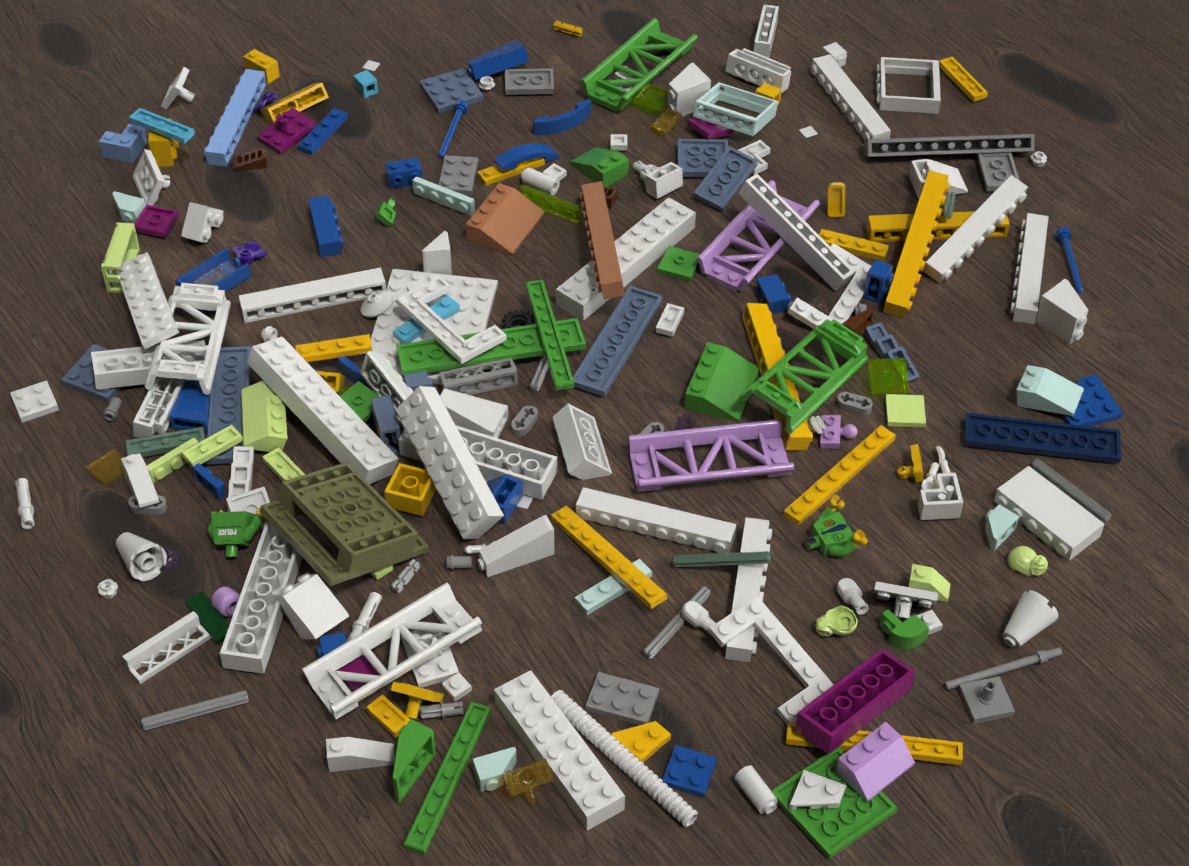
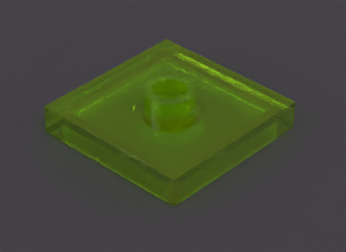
(651, 99)
(888, 376)

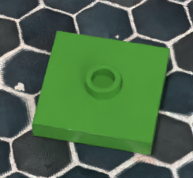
(679, 263)
(359, 400)

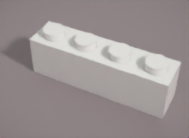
(766, 30)

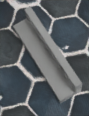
(481, 381)

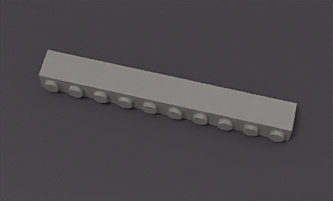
(949, 145)

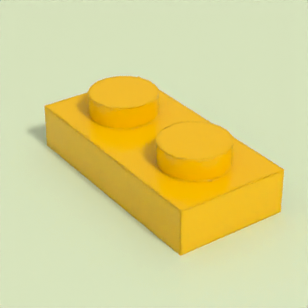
(387, 715)

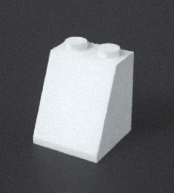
(687, 89)
(1063, 312)
(311, 606)

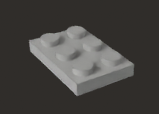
(529, 81)
(996, 168)
(459, 174)
(622, 699)

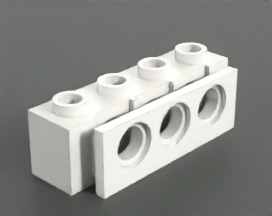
(758, 69)
(156, 407)

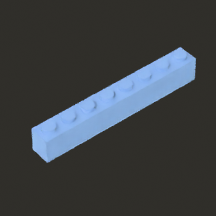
(235, 118)

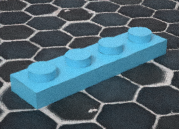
(162, 125)
(411, 329)

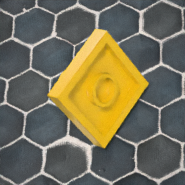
(416, 696)

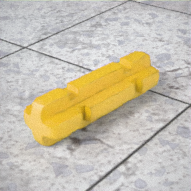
(567, 28)

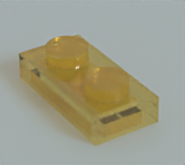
(666, 122)

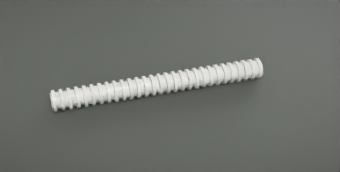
(625, 760)

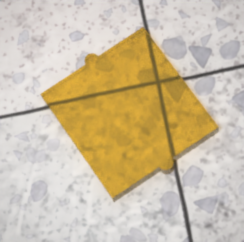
(108, 467)

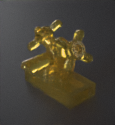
(527, 778)

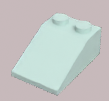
(1048, 391)

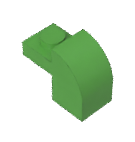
(904, 634)

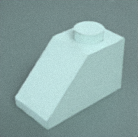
(128, 206)
(1000, 526)
(492, 766)

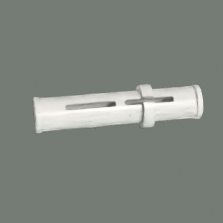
(25, 508)
(366, 615)

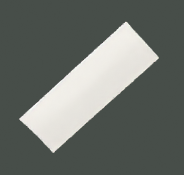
(131, 365)

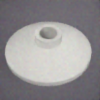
(376, 303)

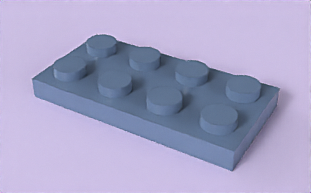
(725, 178)

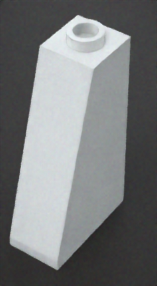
(475, 413)
(518, 548)

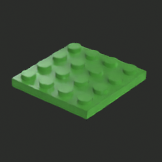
(834, 827)

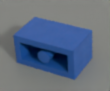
(773, 293)

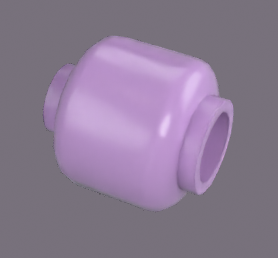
(225, 601)

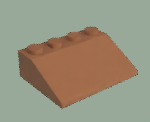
(503, 220)

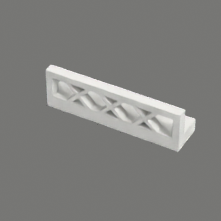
(162, 644)

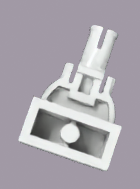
(659, 179)

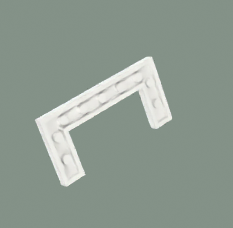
(846, 303)
(463, 350)
(758, 615)

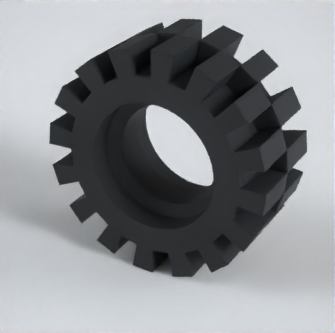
(517, 318)

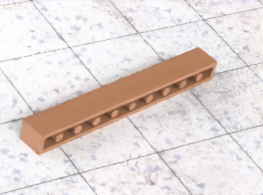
(601, 241)

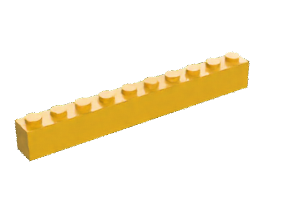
(916, 244)
(768, 352)

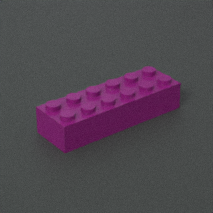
(854, 701)

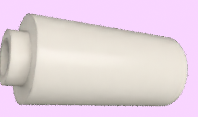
(540, 181)
(756, 790)

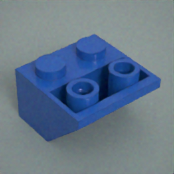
(507, 494)

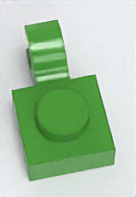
(386, 213)

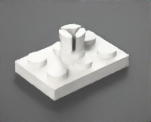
(149, 178)
(904, 597)
(435, 669)

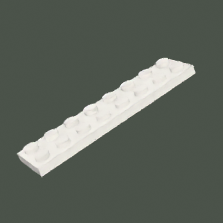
(147, 300)

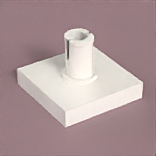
(176, 88)

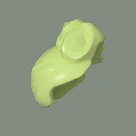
(1026, 561)
(837, 621)

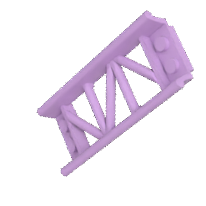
(731, 275)
(645, 457)

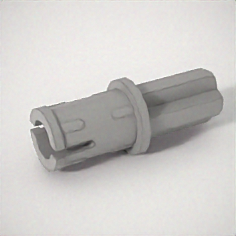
(441, 710)

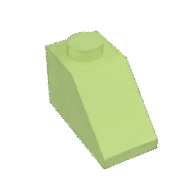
(930, 580)

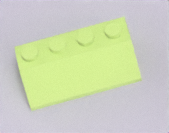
(263, 418)

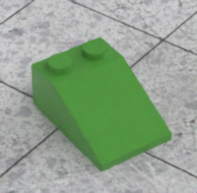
(602, 165)
(413, 755)

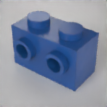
(401, 172)
(878, 281)

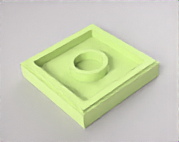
(905, 410)

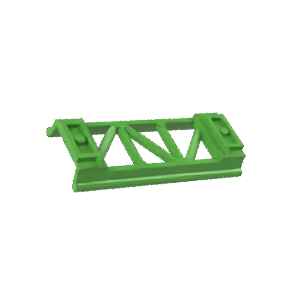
(606, 91)
(831, 336)

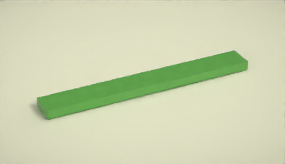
(549, 335)
(447, 778)

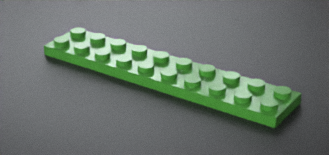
(519, 343)

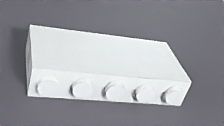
(1049, 513)

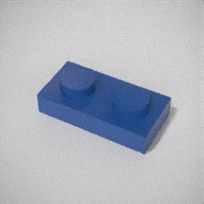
(209, 482)

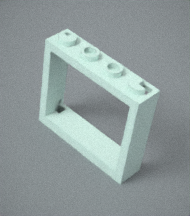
(731, 119)

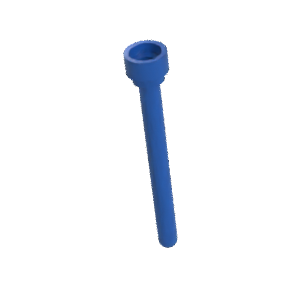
(460, 108)
(1063, 235)

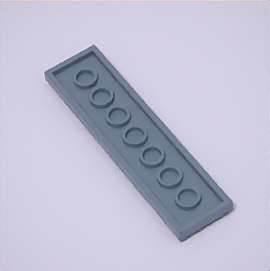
(617, 341)
(230, 378)

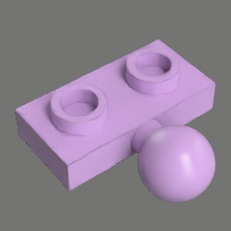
(831, 434)

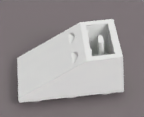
(919, 171)

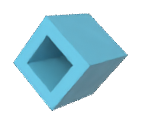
(365, 83)

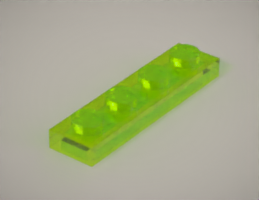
(552, 203)

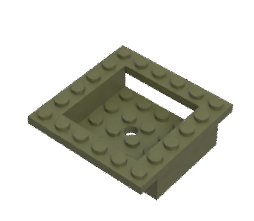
(350, 515)

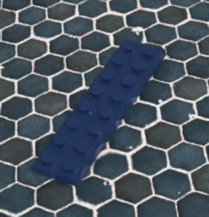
(1042, 437)

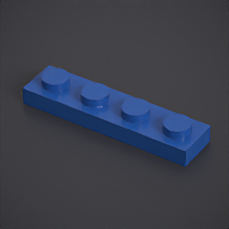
(322, 131)

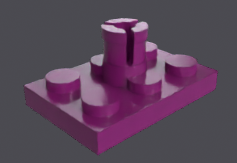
(286, 130)

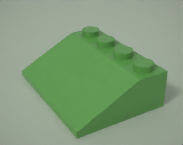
(720, 382)

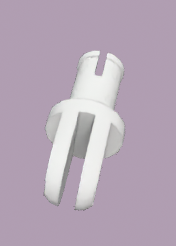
(852, 595)
(697, 615)

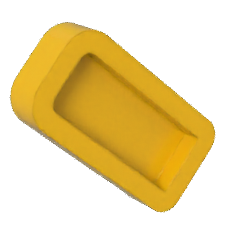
(836, 200)
(915, 470)

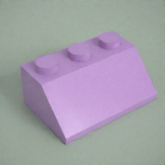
(875, 762)

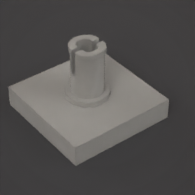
(986, 700)

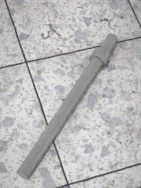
(1039, 657)

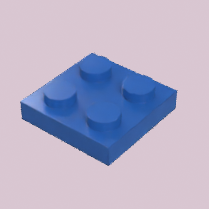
(689, 771)

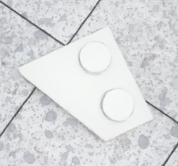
(817, 792)

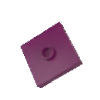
(708, 129)
(156, 221)

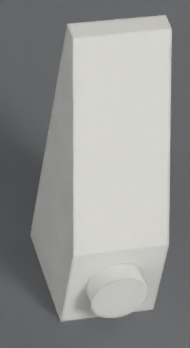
(139, 480)
(357, 753)

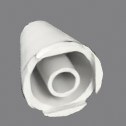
(141, 556)
(1029, 619)

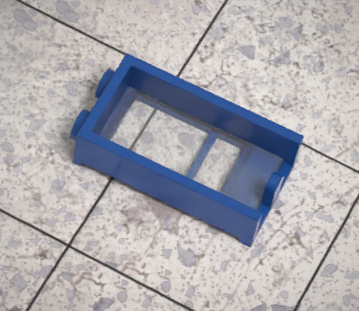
(217, 272)

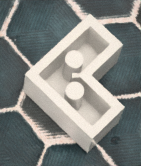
(200, 220)
(943, 500)

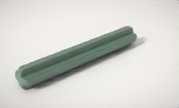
(949, 205)

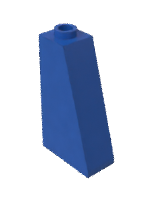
(497, 60)
(191, 408)

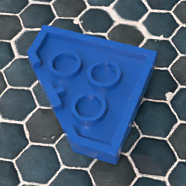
(1095, 404)

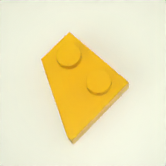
(643, 739)

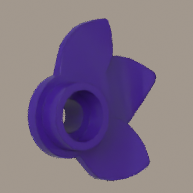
(267, 99)
(248, 252)

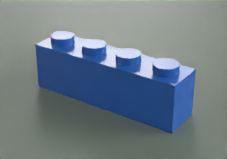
(325, 226)

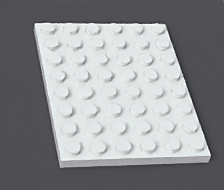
(472, 294)

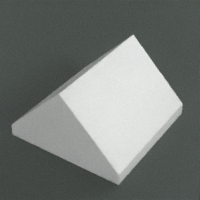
(438, 256)

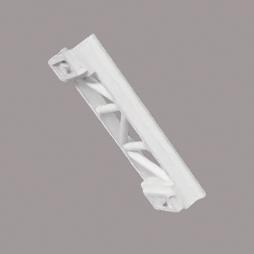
(190, 298)
(328, 682)

